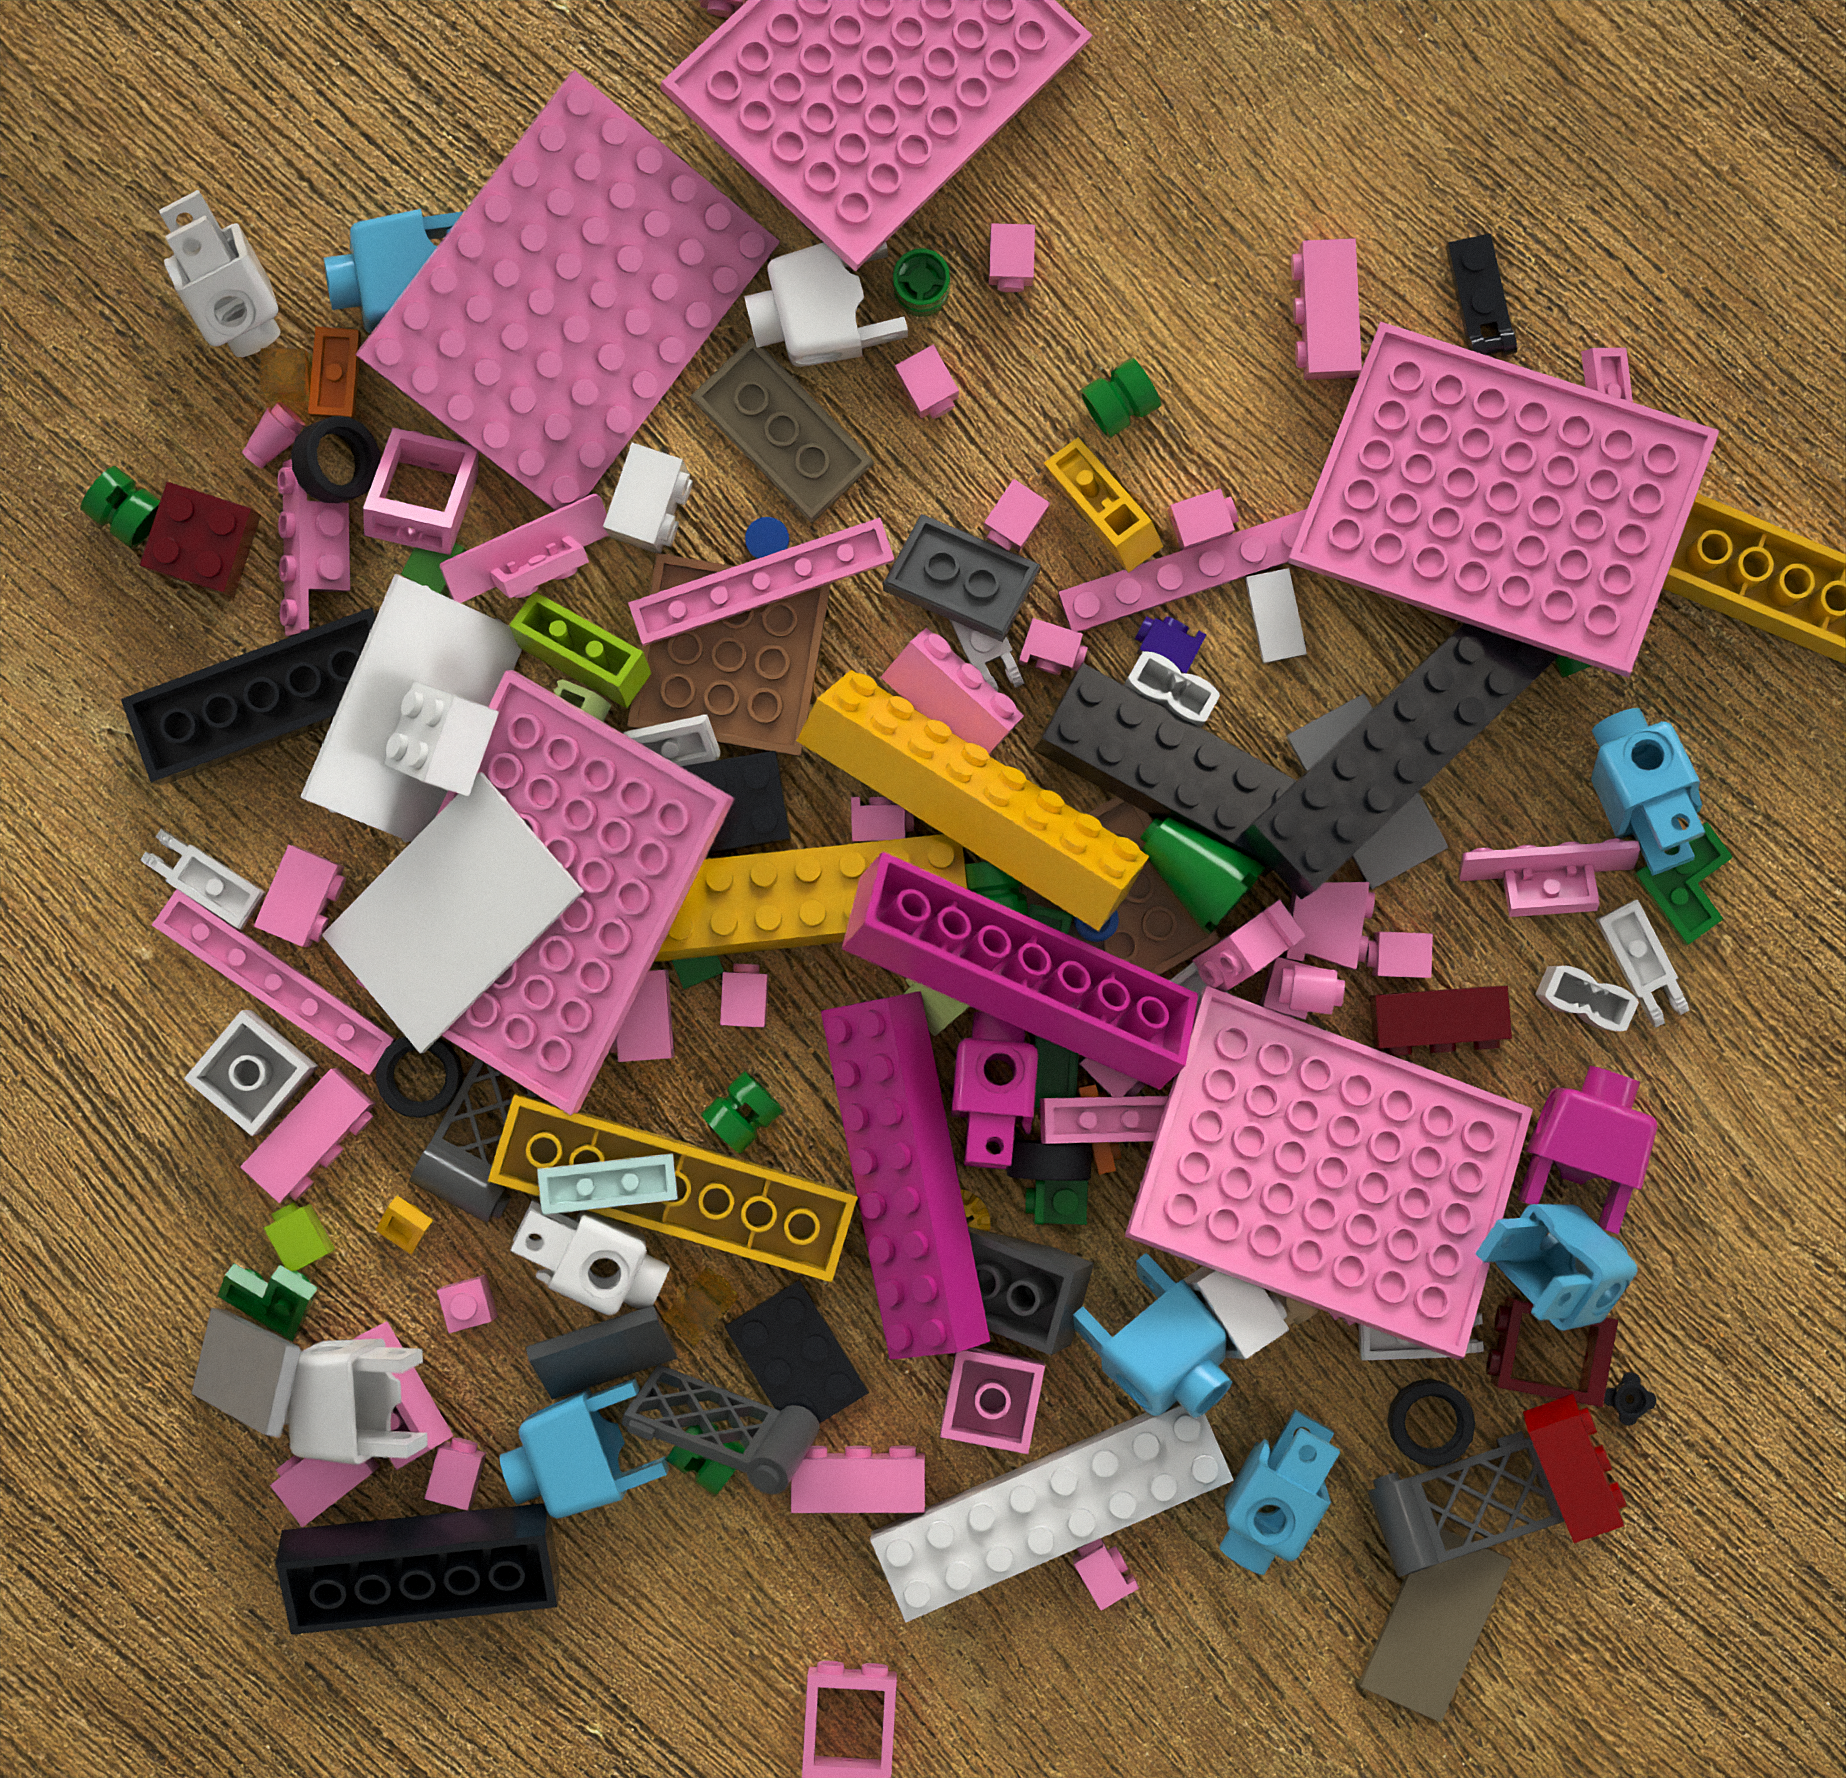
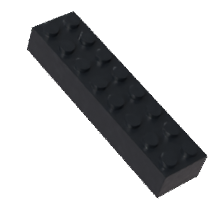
(1392, 754)

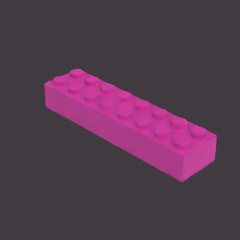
(1020, 971)
(905, 1176)

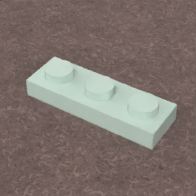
(607, 1184)

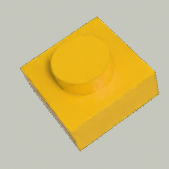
(404, 1224)

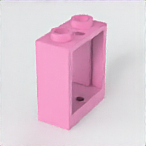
(432, 528)
(833, 1675)

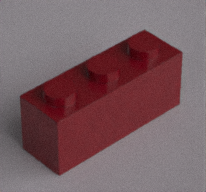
(1441, 1019)

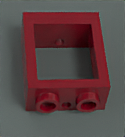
(1595, 1363)

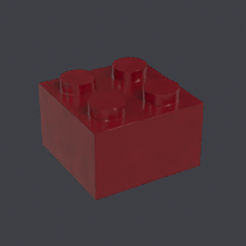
(200, 539)

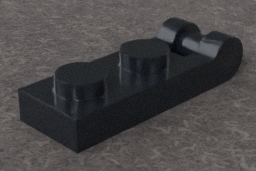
(1480, 295)

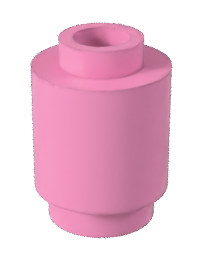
(1311, 989)

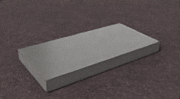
(1404, 839)
(246, 1372)

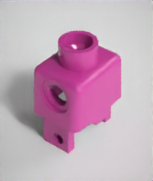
(992, 1107)
(1592, 1138)

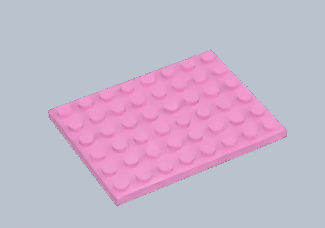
(868, 102)
(568, 295)
(1504, 498)
(633, 842)
(1330, 1173)

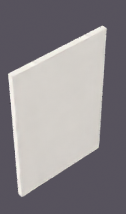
(417, 640)
(452, 913)

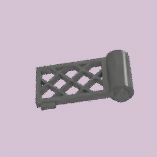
(452, 1171)
(771, 1448)
(1408, 1517)

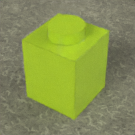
(298, 1236)

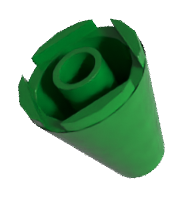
(1199, 870)

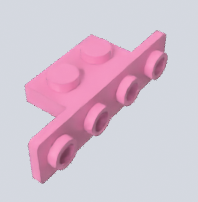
(314, 550)
(529, 554)
(1550, 877)

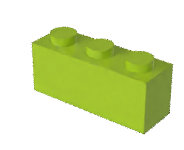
(580, 649)

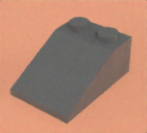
(1029, 1289)

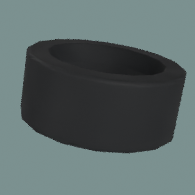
(306, 464)
(401, 1104)
(1050, 1161)
(1464, 1430)

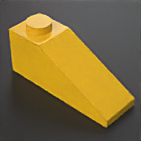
(1104, 504)

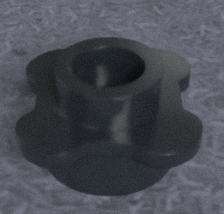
(1641, 1401)

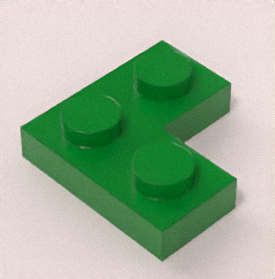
(1678, 891)
(277, 1304)

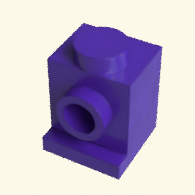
(1169, 640)

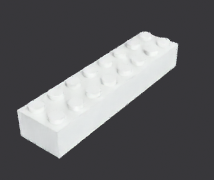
(1048, 1508)

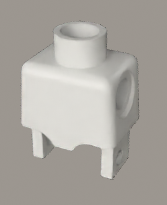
(220, 279)
(816, 308)
(573, 1245)
(346, 1402)

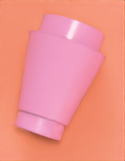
(273, 434)

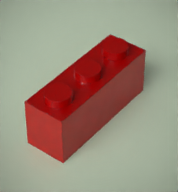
(1575, 1467)

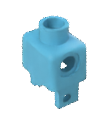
(383, 261)
(1646, 786)
(1570, 1273)
(1166, 1350)
(574, 1455)
(1286, 1477)

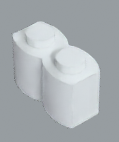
(1178, 692)
(1596, 1003)

